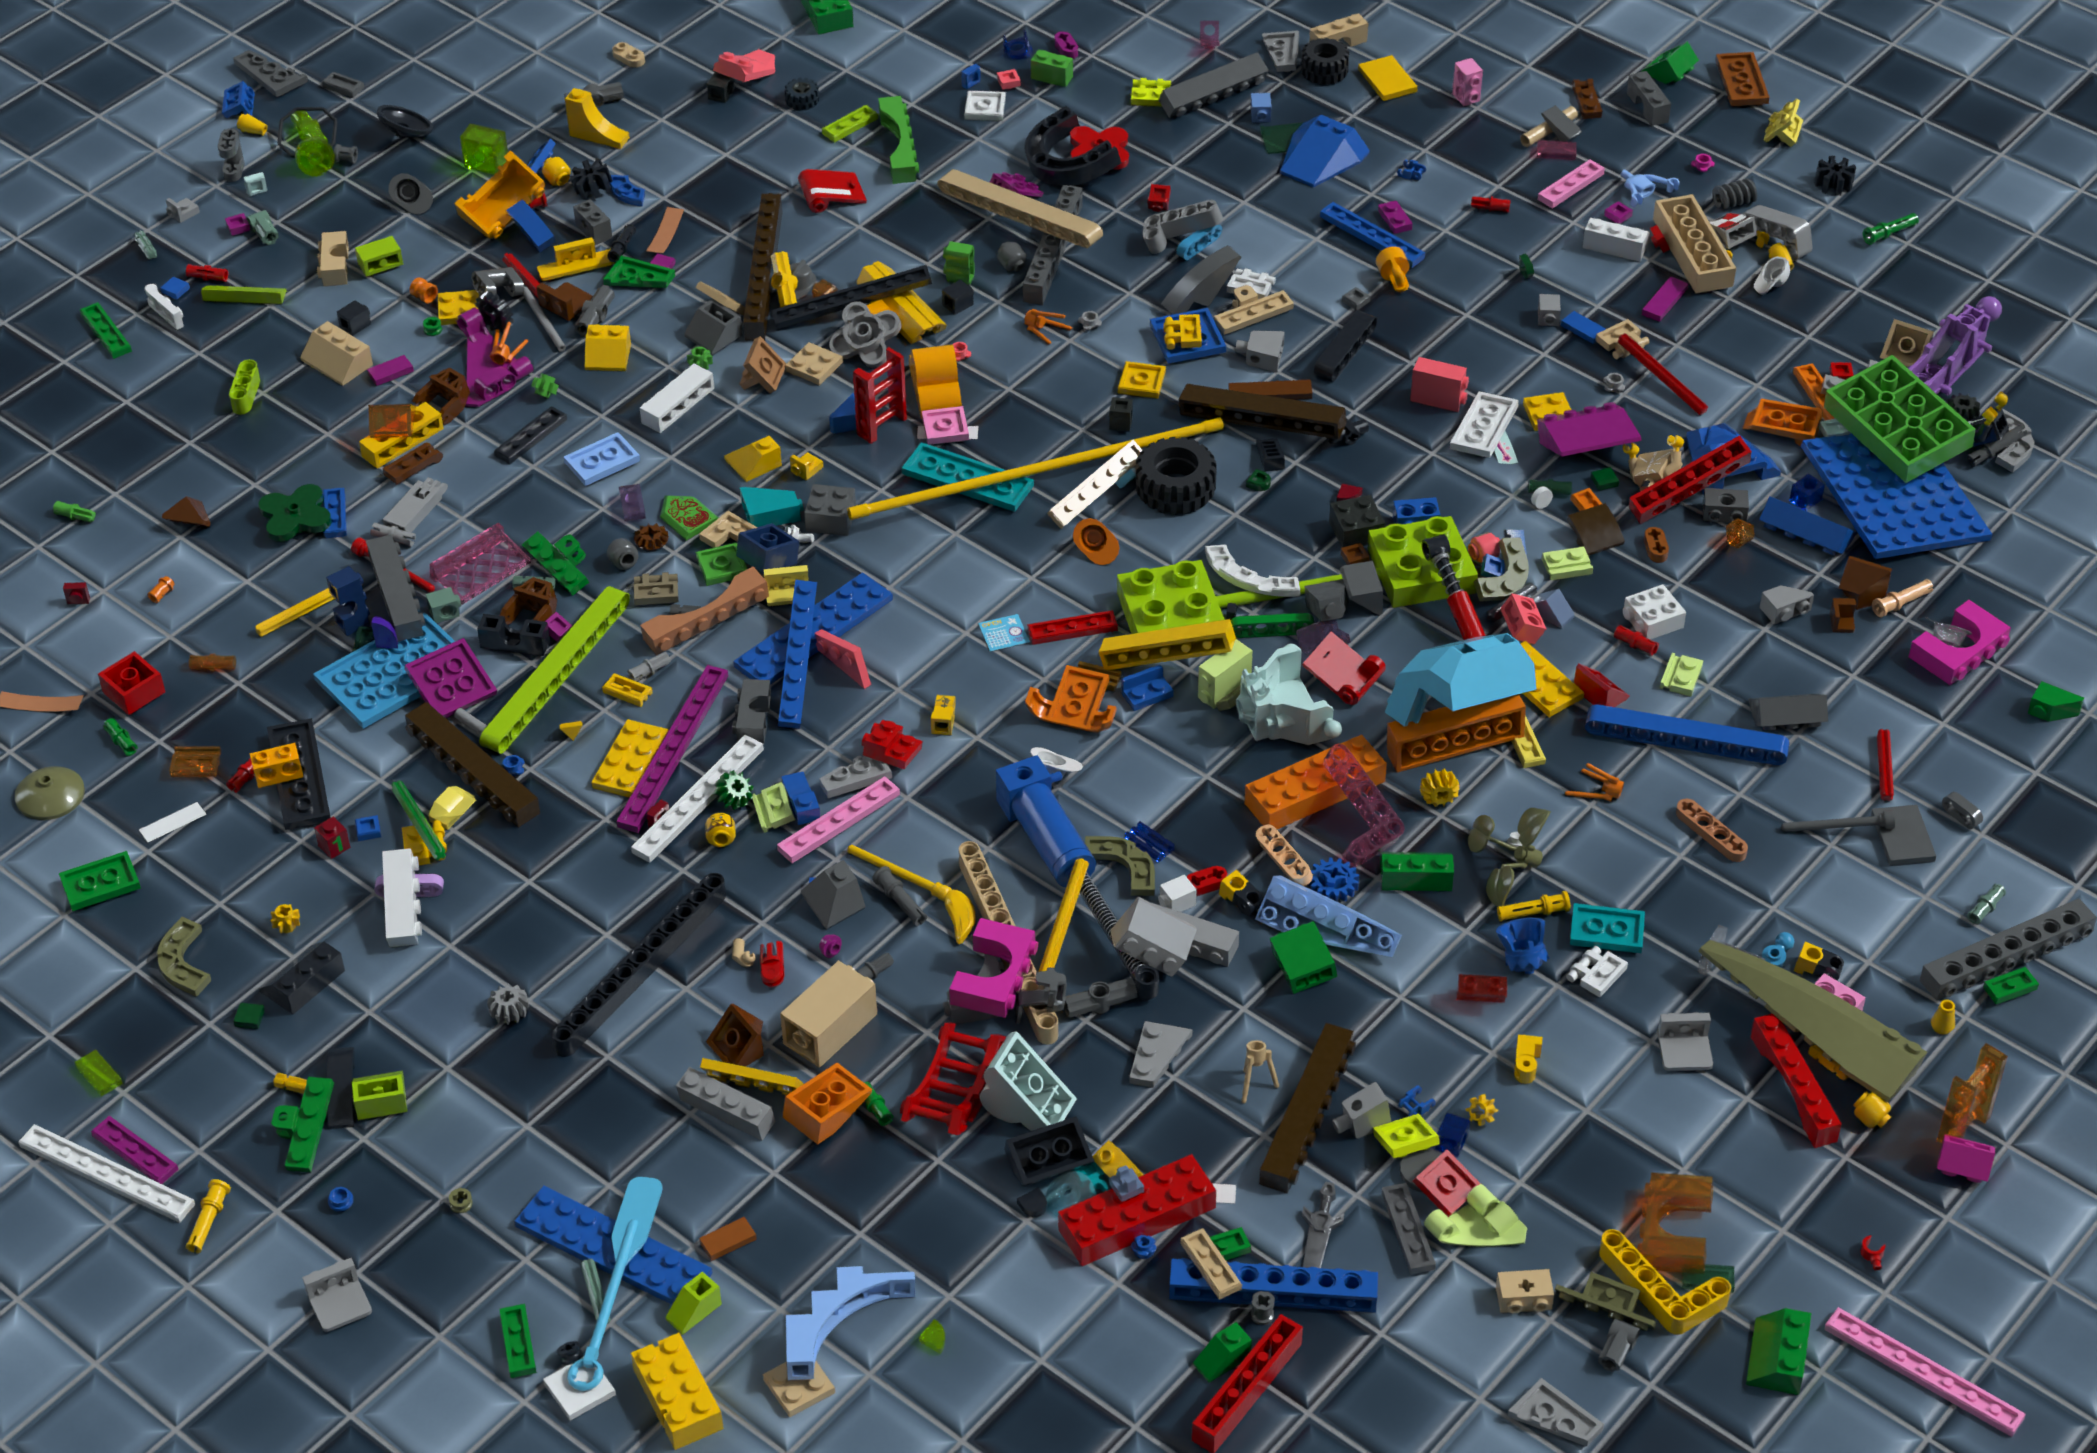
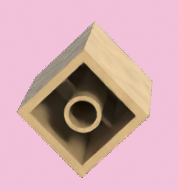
(829, 1013)

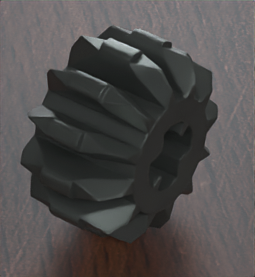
(1965, 406)

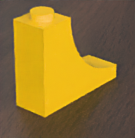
(589, 124)

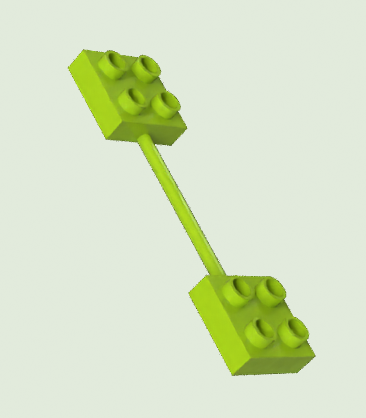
(1184, 596)

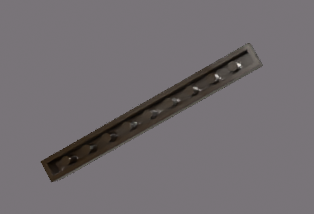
(761, 271)

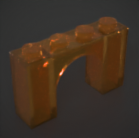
(1667, 1195)

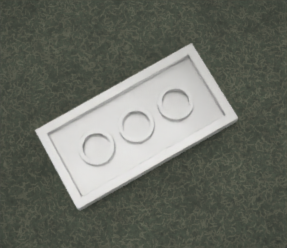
(1484, 424)

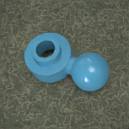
(1784, 942)

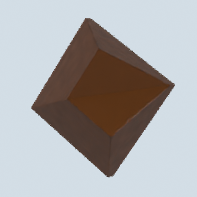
(1864, 581)
(737, 1037)

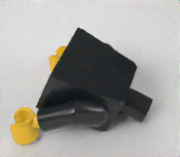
(1992, 423)

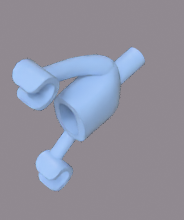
(1642, 187)

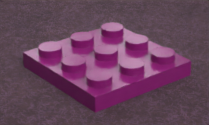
(451, 678)

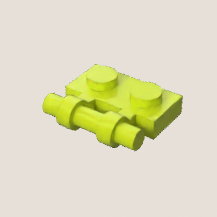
(1148, 96)

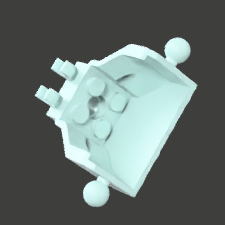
(1279, 705)

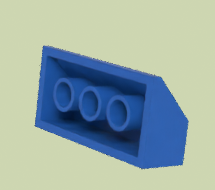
(1807, 526)

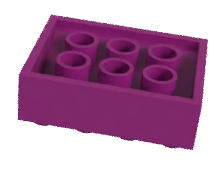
(1587, 429)

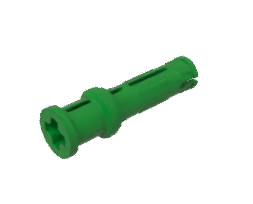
(1883, 230)

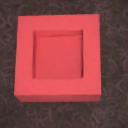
(1008, 79)

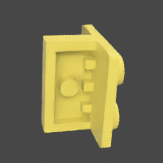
(1785, 124)
(782, 583)

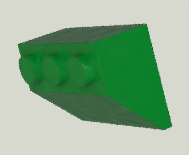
(1416, 871)
(1779, 1351)

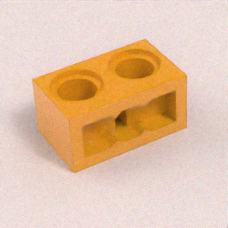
(276, 765)

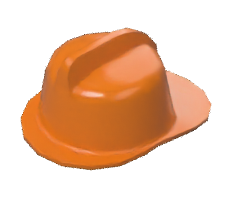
(1096, 541)

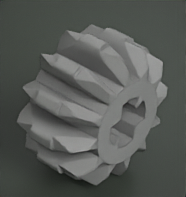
(508, 1004)

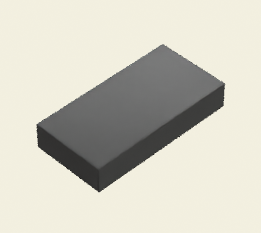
(343, 84)

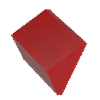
(1598, 688)

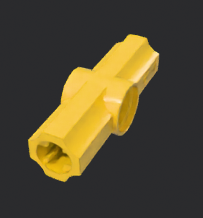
(783, 279)

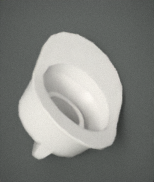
(1055, 762)

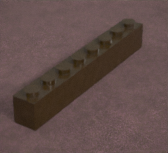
(1263, 411)
(472, 764)
(1307, 1108)

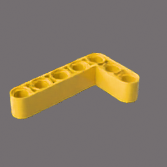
(1634, 1269)

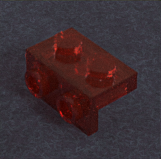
(1481, 988)

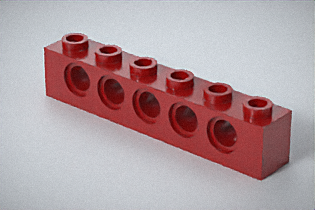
(1690, 479)

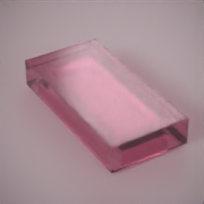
(1556, 149)

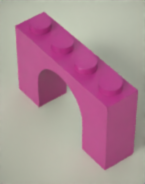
(1952, 662)
(996, 993)

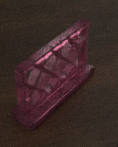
(469, 554)

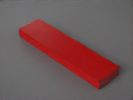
(1072, 627)

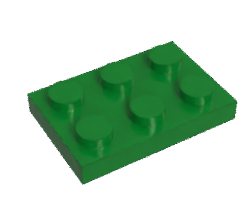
(99, 880)

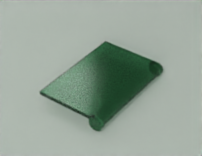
(1278, 136)

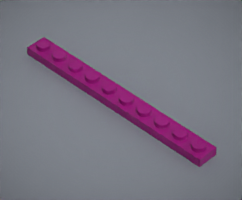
(672, 749)

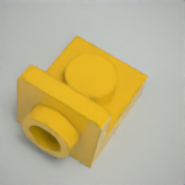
(805, 466)

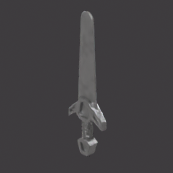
(1320, 1226)

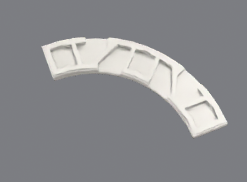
(1225, 566)

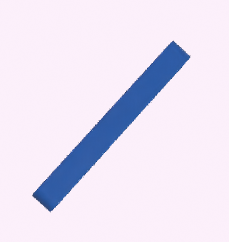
(1687, 734)

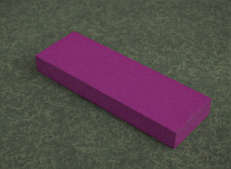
(1665, 299)

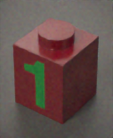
(332, 837)

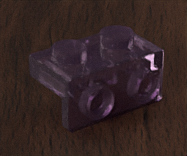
(1314, 634)

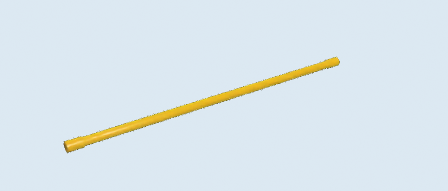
(866, 509)

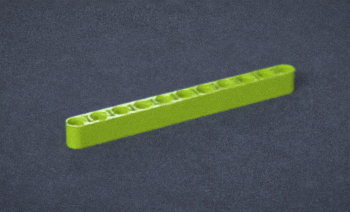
(554, 670)

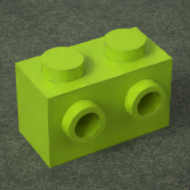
(379, 256)

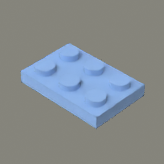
(601, 459)

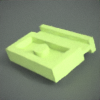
(1567, 563)
(1681, 674)
(773, 807)

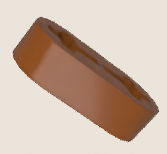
(1660, 544)

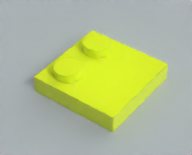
(1406, 1136)

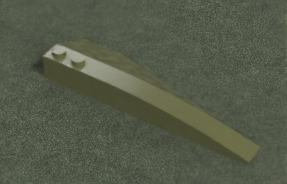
(1859, 1043)

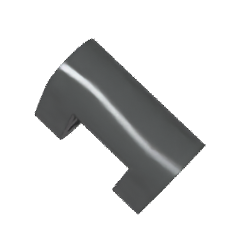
(230, 149)
(488, 280)

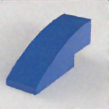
(531, 225)

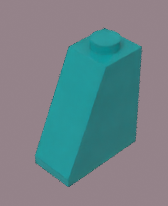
(770, 506)

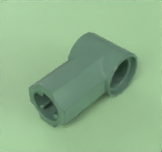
(262, 225)

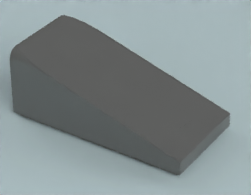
(1561, 124)

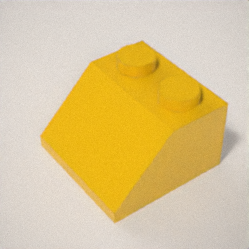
(607, 347)

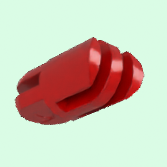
(771, 964)

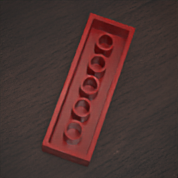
(1108, 1225)

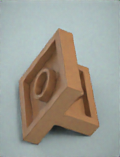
(762, 366)

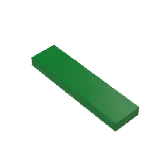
(105, 330)

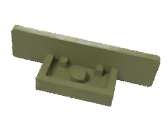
(1610, 1297)

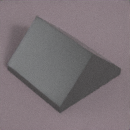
(1363, 585)

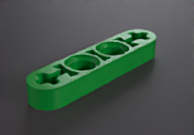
(1271, 622)

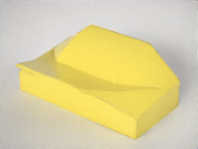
(451, 806)

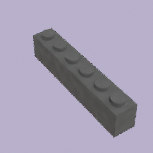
(1213, 85)
(395, 588)

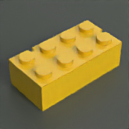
(678, 1388)

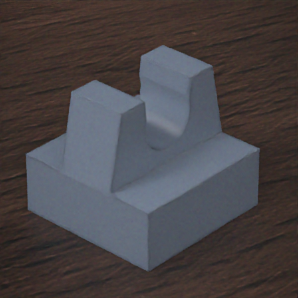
(1126, 1183)

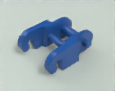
(1414, 171)
(1420, 1108)

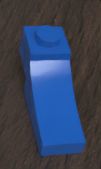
(801, 798)

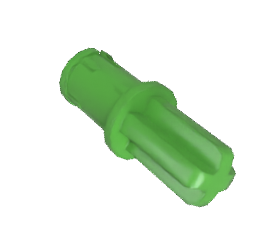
(73, 511)

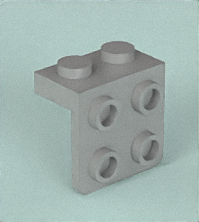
(1685, 1041)
(336, 1295)

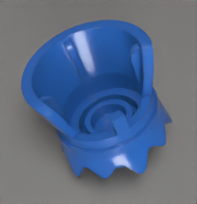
(1523, 944)

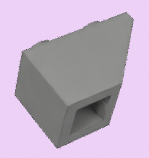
(1785, 603)

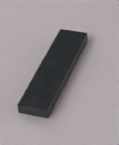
(530, 435)

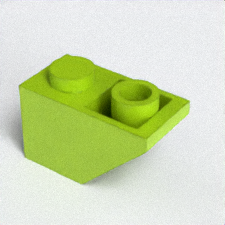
(694, 1303)

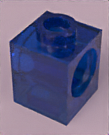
(1807, 492)
(1453, 1134)

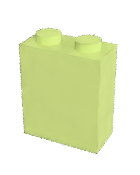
(1223, 673)

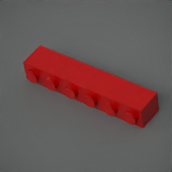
(1247, 1384)

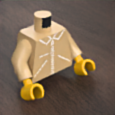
(1654, 465)

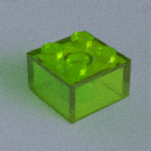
(483, 148)

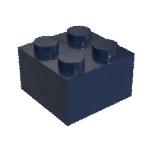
(767, 548)

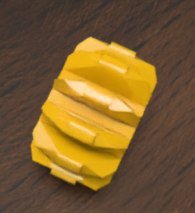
(1439, 787)

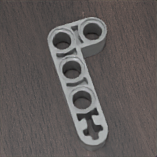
(1179, 221)
(1791, 229)

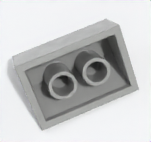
(1153, 936)

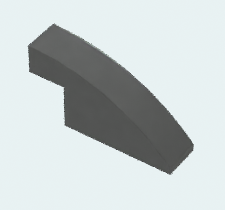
(1202, 281)

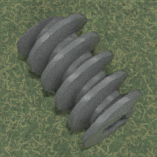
(1734, 193)

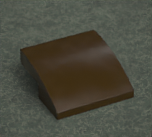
(1596, 529)

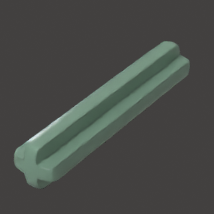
(593, 1286)

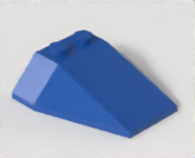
(1322, 151)

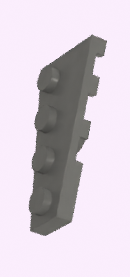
(269, 74)

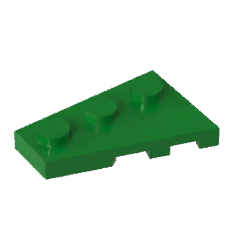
(638, 274)

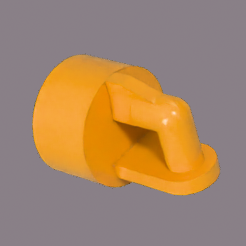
(1393, 267)

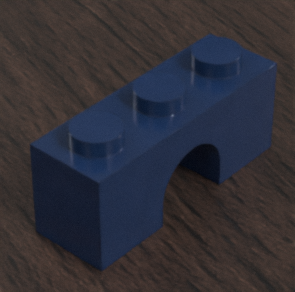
(348, 592)

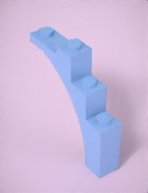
(829, 1307)

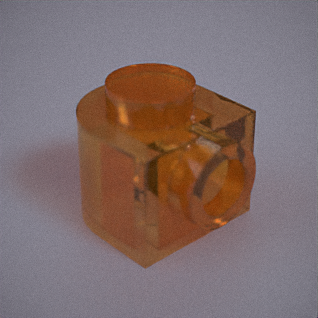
(822, 288)
(1739, 533)

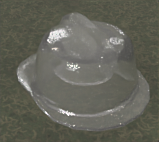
(1950, 634)

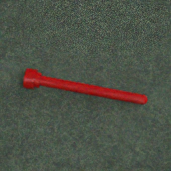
(359, 548)

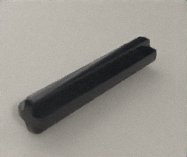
(1495, 612)

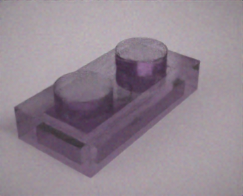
(632, 502)

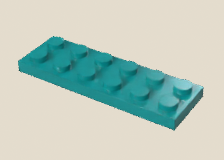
(944, 468)

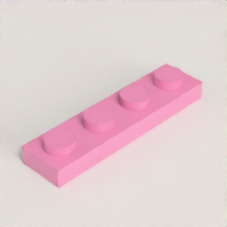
(1571, 183)

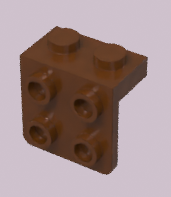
(564, 301)

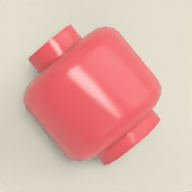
(1482, 545)

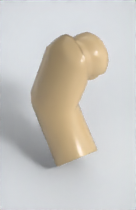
(741, 957)

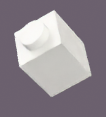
(1177, 894)

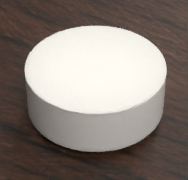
(1541, 497)

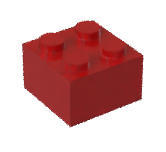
(131, 683)

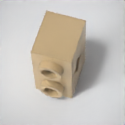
(1524, 1291)

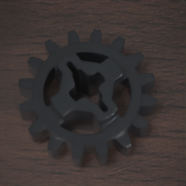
(494, 311)

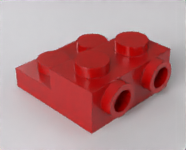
(889, 744)

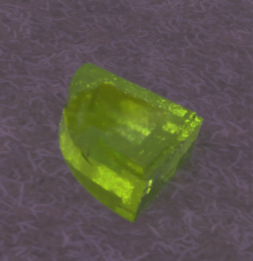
(933, 1336)

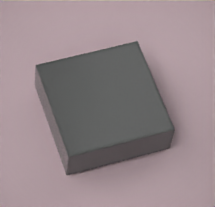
(1356, 298)

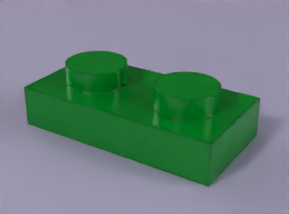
(2010, 985)
(1232, 1243)

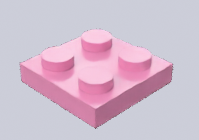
(945, 425)

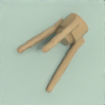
(1255, 1056)

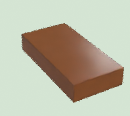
(727, 1238)

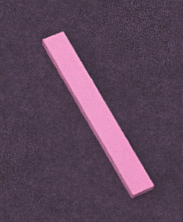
(1925, 1372)

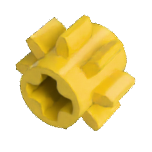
(285, 918)
(1486, 1105)

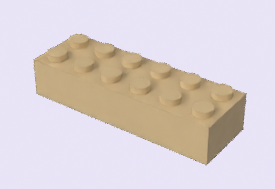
(1694, 243)

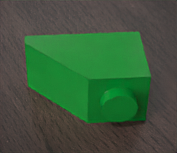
(2054, 703)
(1223, 1352)

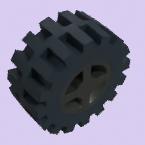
(801, 93)

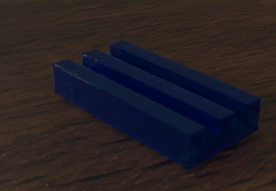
(1152, 840)

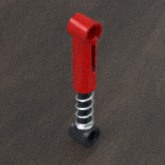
(1438, 551)

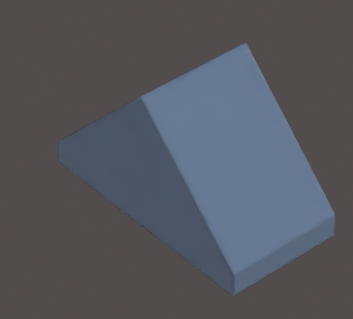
(1554, 608)

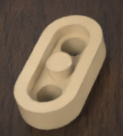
(628, 54)

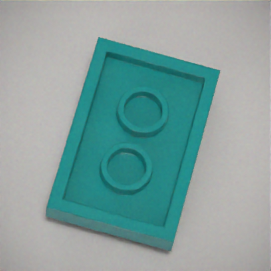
(1607, 928)

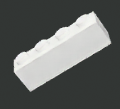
(677, 398)
(400, 897)

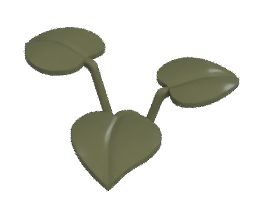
(1502, 879)

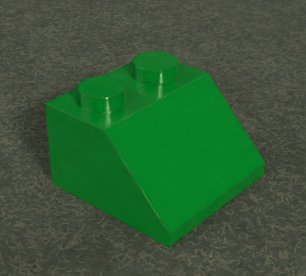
(1672, 64)

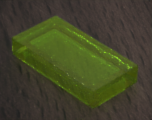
(98, 1072)

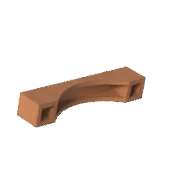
(669, 630)

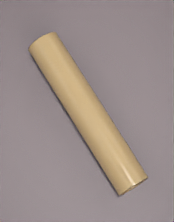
(1543, 129)

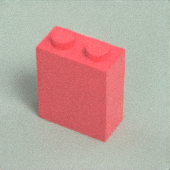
(1439, 384)

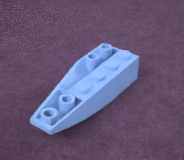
(1292, 905)

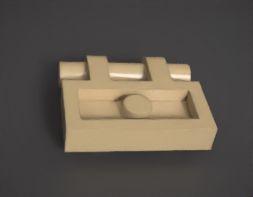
(1610, 336)

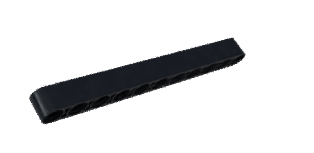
(638, 965)

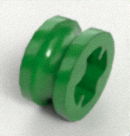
(432, 326)

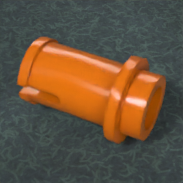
(160, 590)

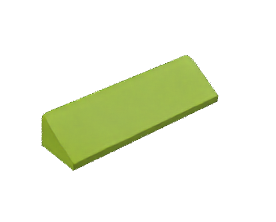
(243, 294)

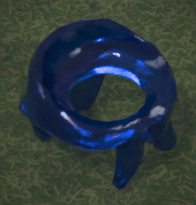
(1023, 53)

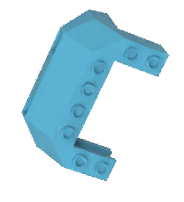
(1462, 676)

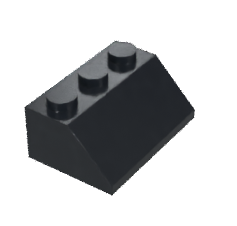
(304, 977)
(1048, 1151)

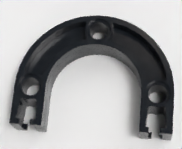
(1065, 170)

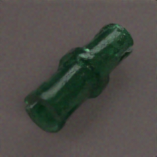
(1554, 486)

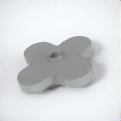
(865, 334)

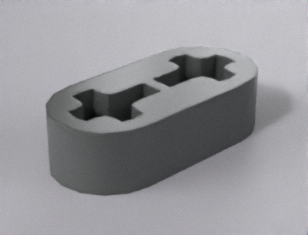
(1962, 810)

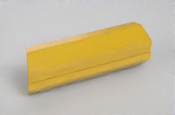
(912, 310)

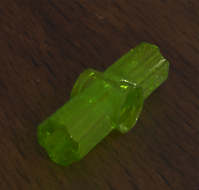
(306, 126)

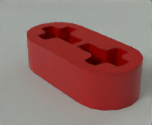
(1206, 879)

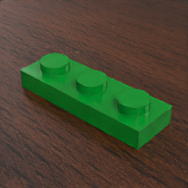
(517, 1340)

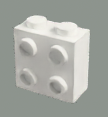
(1654, 612)

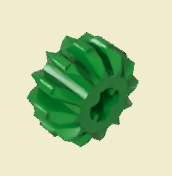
(733, 790)

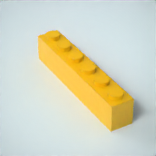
(1167, 644)

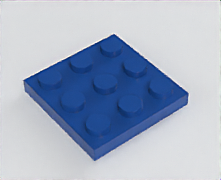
(1211, 338)

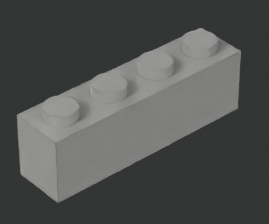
(1211, 939)
(725, 1103)

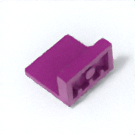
(1016, 184)

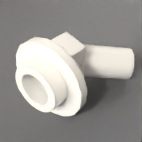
(794, 531)

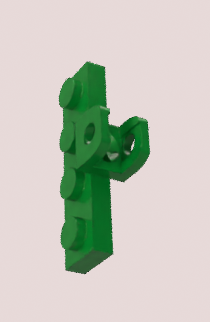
(558, 560)
(304, 1125)

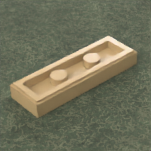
(1211, 1263)

